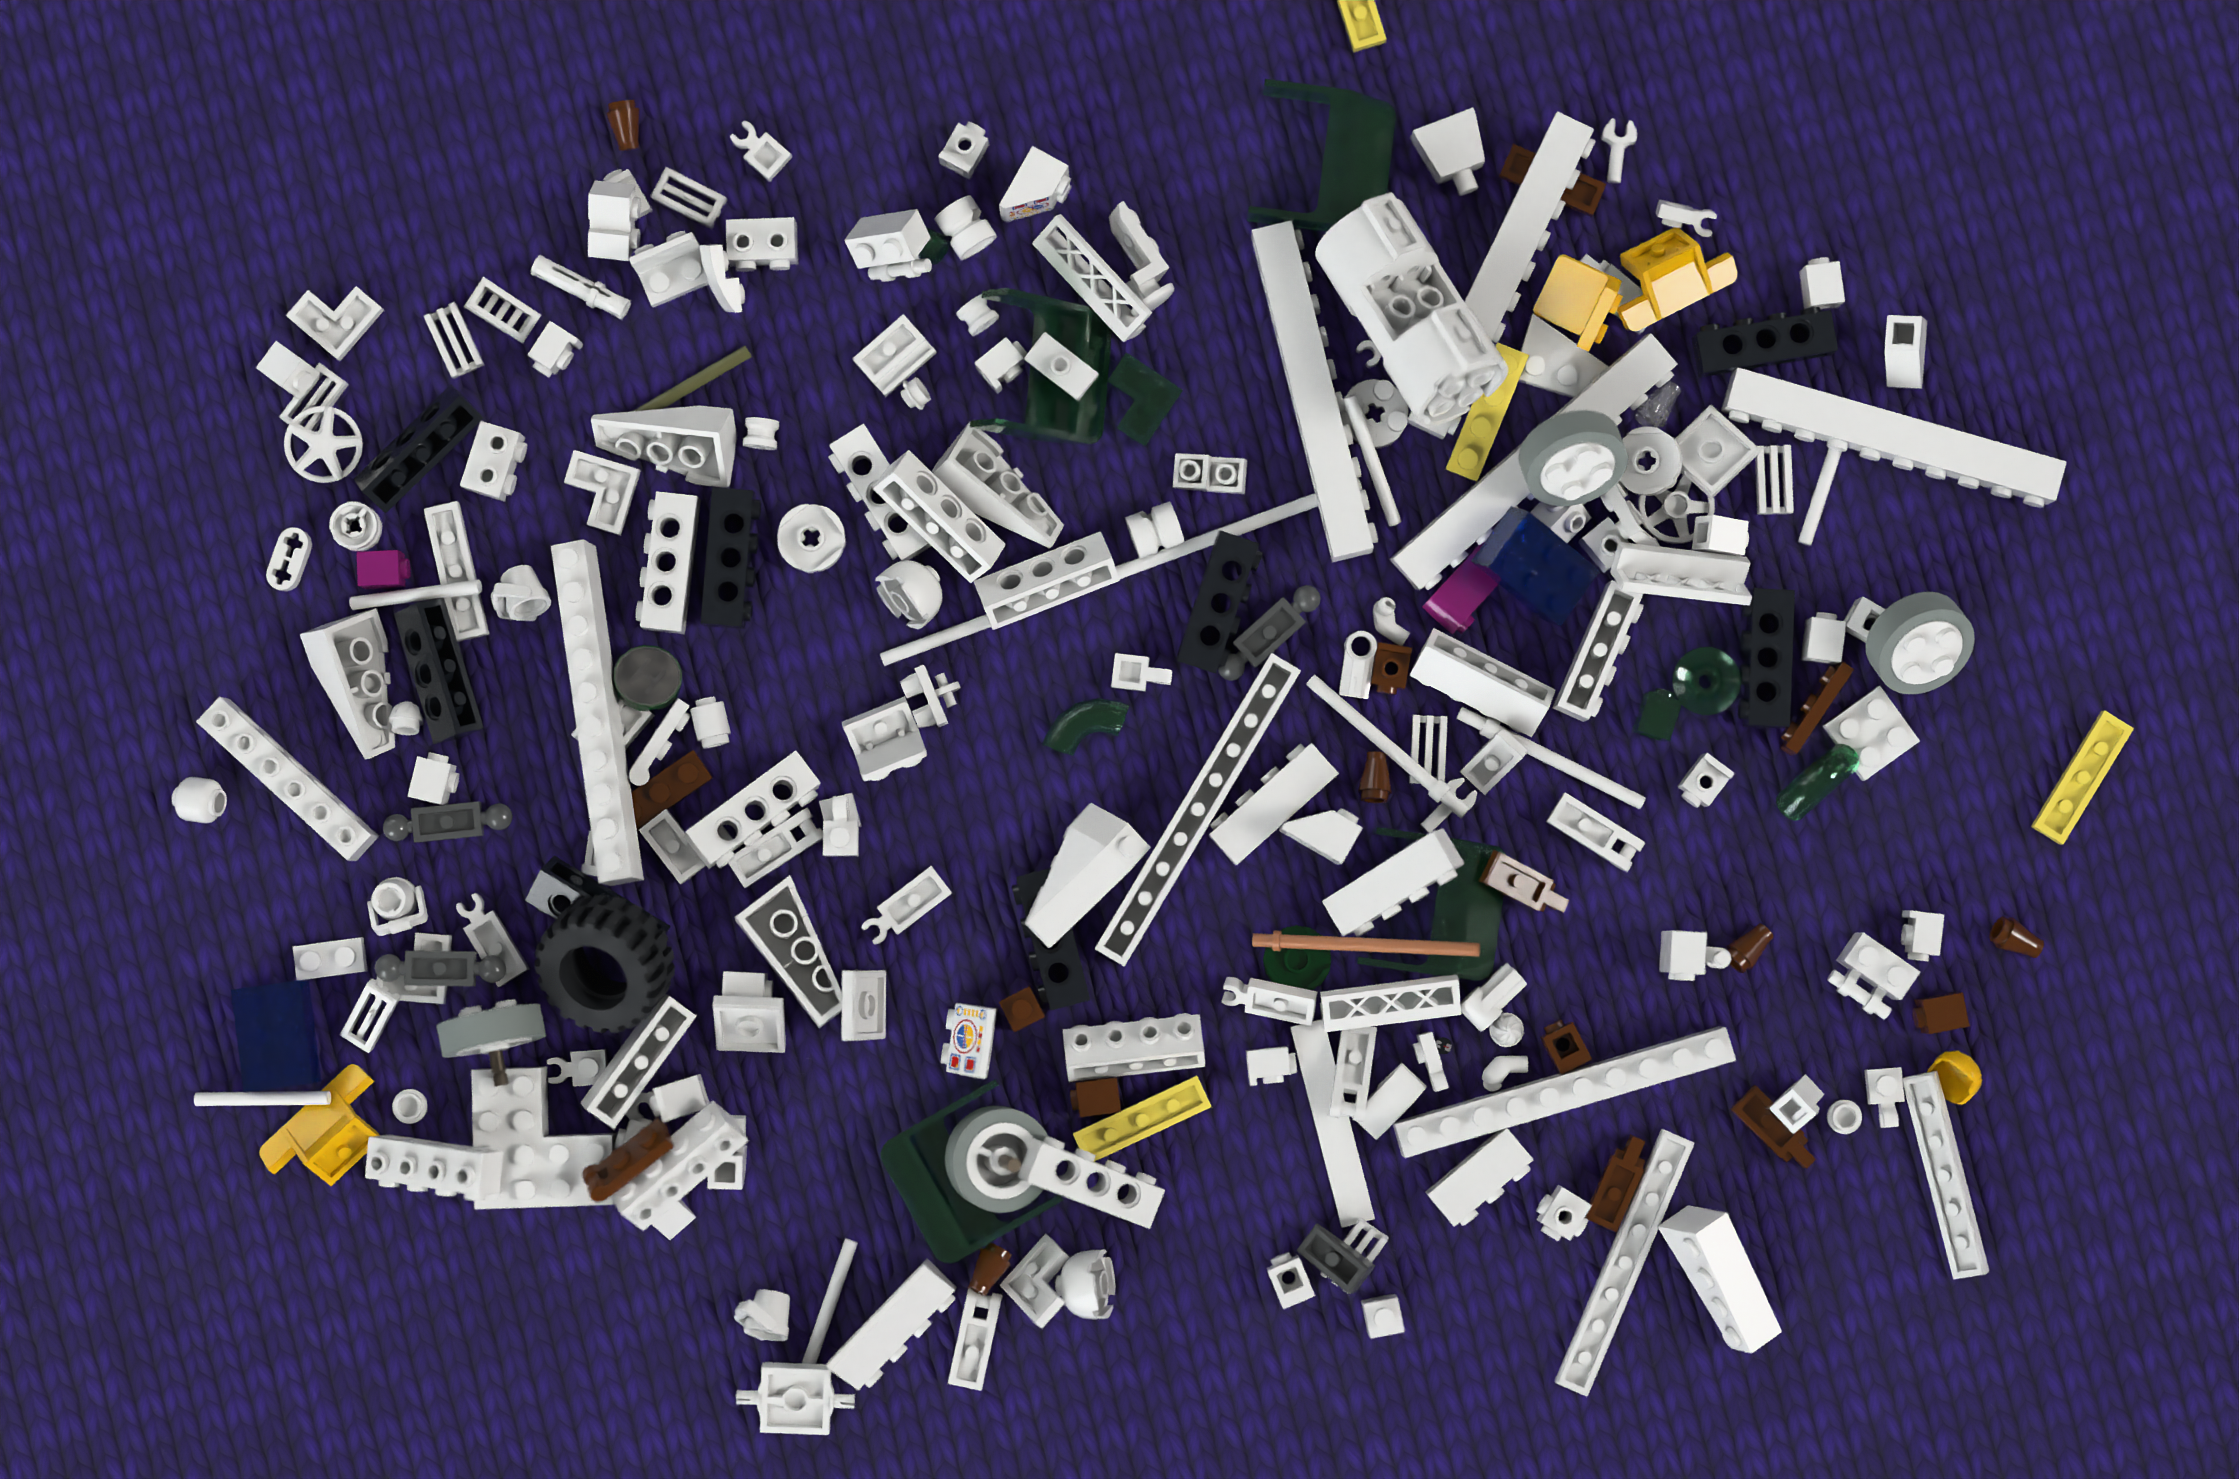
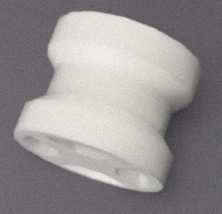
(977, 315)
(761, 433)

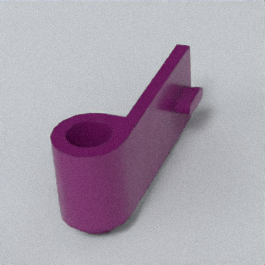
(1460, 596)

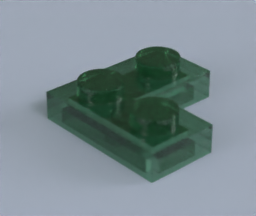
(1151, 395)

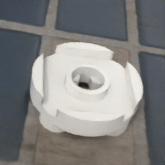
(1385, 396)
(1662, 473)
(815, 518)

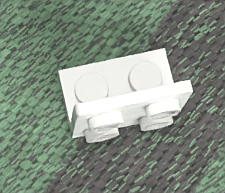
(670, 268)

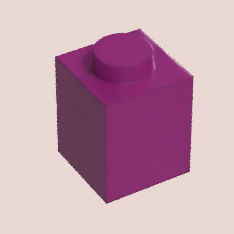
(382, 569)

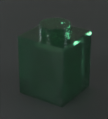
(1657, 715)

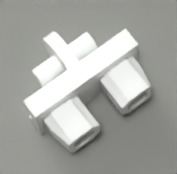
(921, 683)

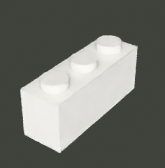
(1480, 1177)

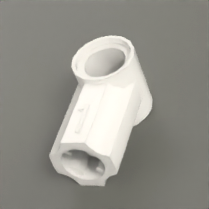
(1357, 669)
(1486, 1002)

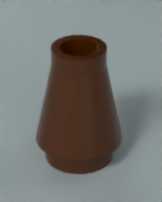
(624, 123)
(1375, 779)
(2014, 937)
(1749, 947)
(989, 1268)

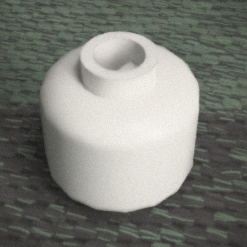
(199, 800)

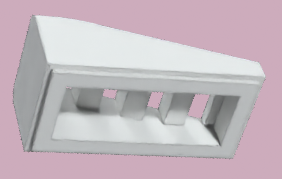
(480, 290)

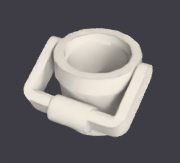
(520, 595)
(396, 901)
(765, 1315)

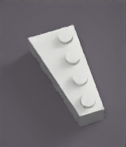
(789, 944)
(1721, 1275)

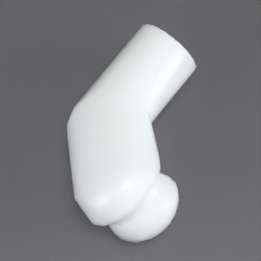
(1385, 621)
(1500, 1068)

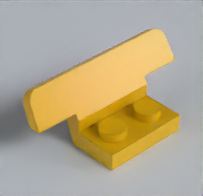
(1671, 277)
(325, 1136)

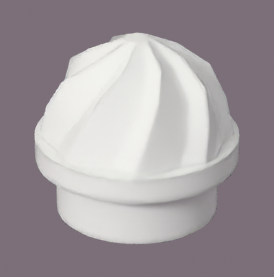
(406, 719)
(1506, 1030)

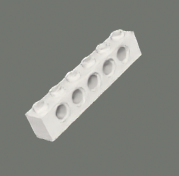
(287, 779)

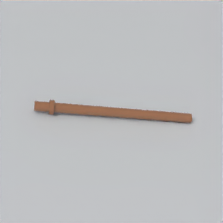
(1278, 940)

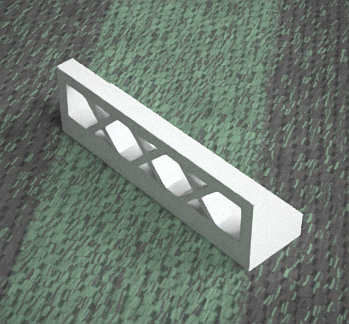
(1090, 283)
(1681, 573)
(1390, 1003)

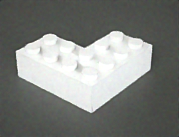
(535, 1165)

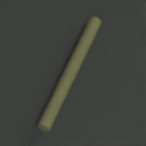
(697, 380)

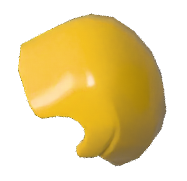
(1958, 1076)

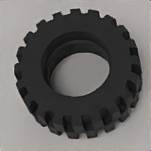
(583, 991)

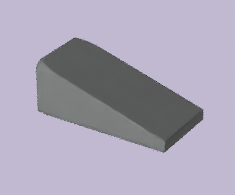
(1336, 1259)

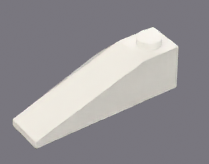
(681, 439)
(993, 490)
(352, 670)
(1090, 862)

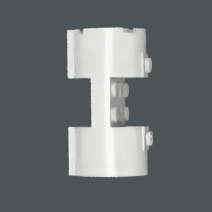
(1410, 310)

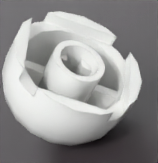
(911, 590)
(1086, 1284)

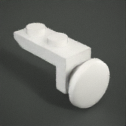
(1145, 256)

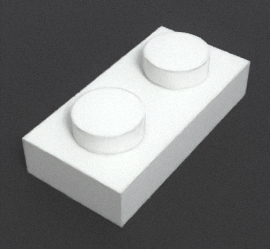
(330, 958)

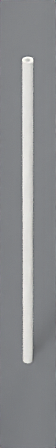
(1123, 570)

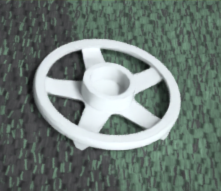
(323, 444)
(1675, 506)

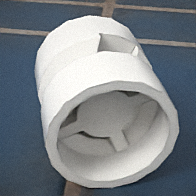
(964, 226)
(1154, 530)

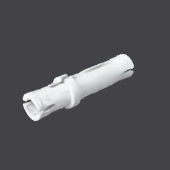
(593, 293)

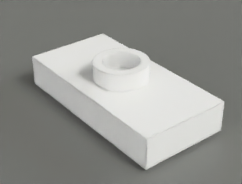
(1061, 366)

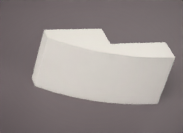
(725, 289)
(1210, 473)
(1391, 1100)

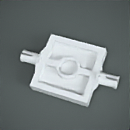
(795, 1398)

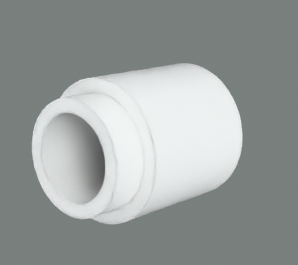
(710, 722)

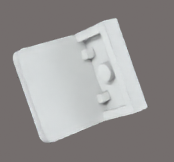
(885, 739)

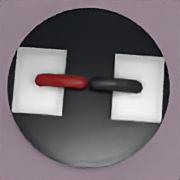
(1443, 1045)

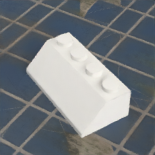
(891, 1326)

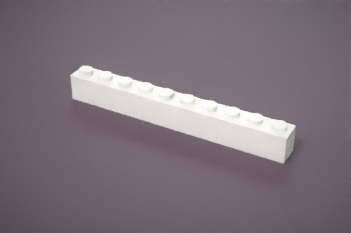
(1523, 233)
(1312, 391)
(1893, 437)
(1504, 486)
(597, 713)
(1197, 809)
(1563, 1091)

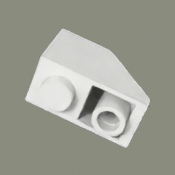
(1905, 351)
(679, 1098)

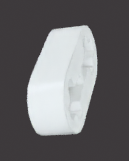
(281, 556)

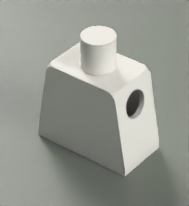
(1452, 149)

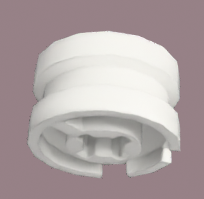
(369, 522)

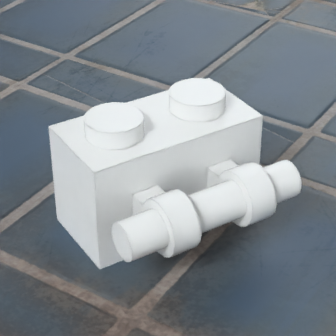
(890, 245)
(1686, 954)
(1877, 967)

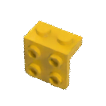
(1578, 299)

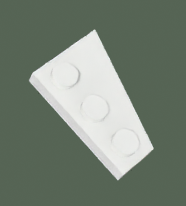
(1556, 361)
(1628, 515)

